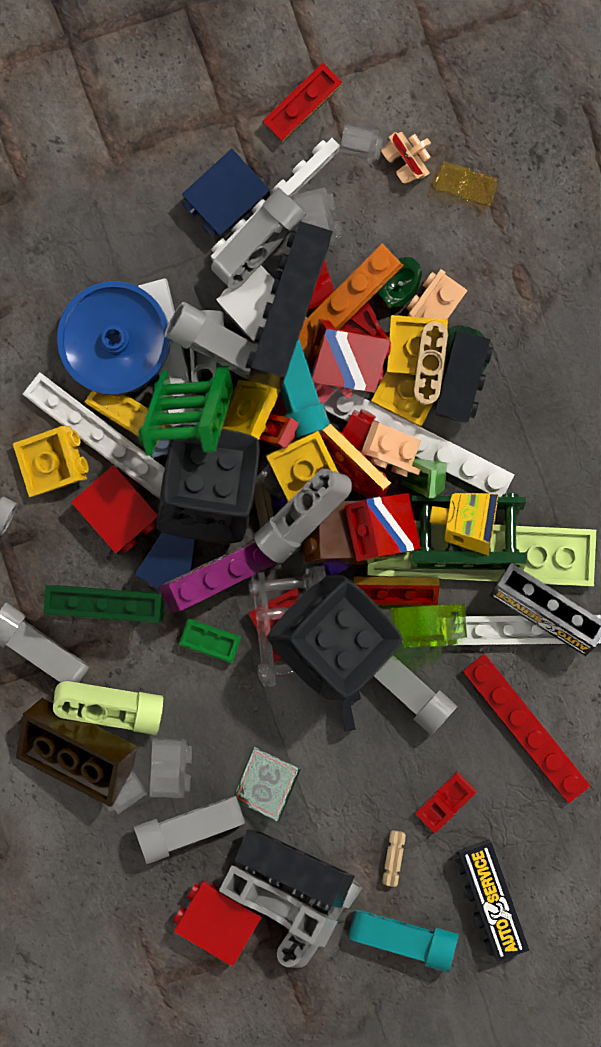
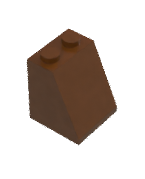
(333, 542)

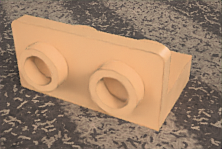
(438, 299)
(392, 448)

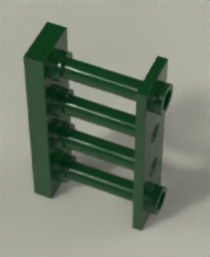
(453, 556)
(104, 603)

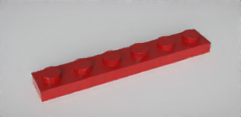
(526, 728)

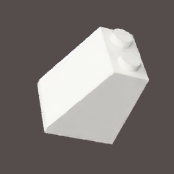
(247, 303)

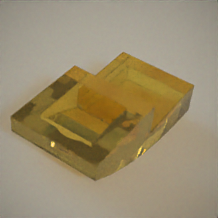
(466, 184)

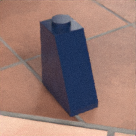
(167, 560)

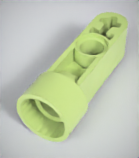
(108, 707)

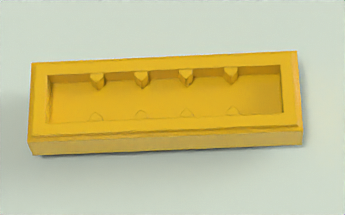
(120, 409)

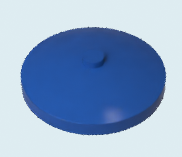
(113, 338)

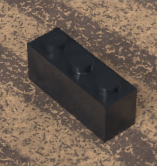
(463, 377)

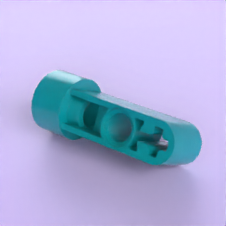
(301, 397)
(405, 939)

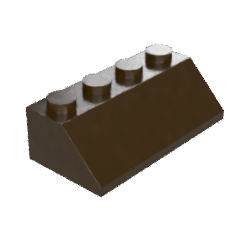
(75, 752)

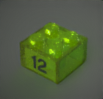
(430, 624)

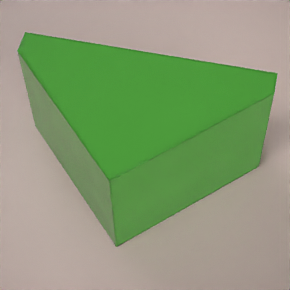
(430, 479)

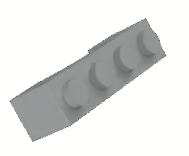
(279, 905)

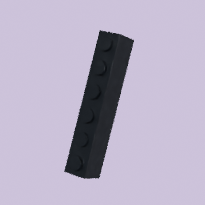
(290, 305)

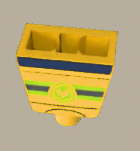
(468, 520)

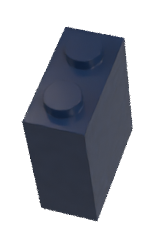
(225, 194)

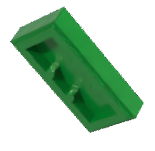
(210, 640)

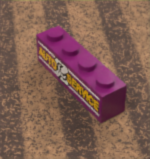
(214, 576)

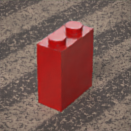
(116, 510)
(216, 922)

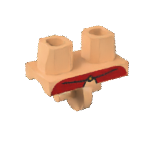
(399, 147)

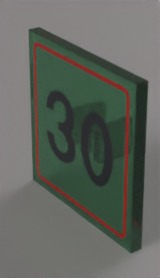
(267, 784)

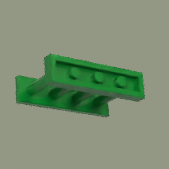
(208, 420)

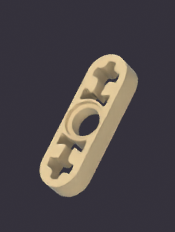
(434, 385)

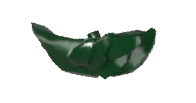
(402, 284)

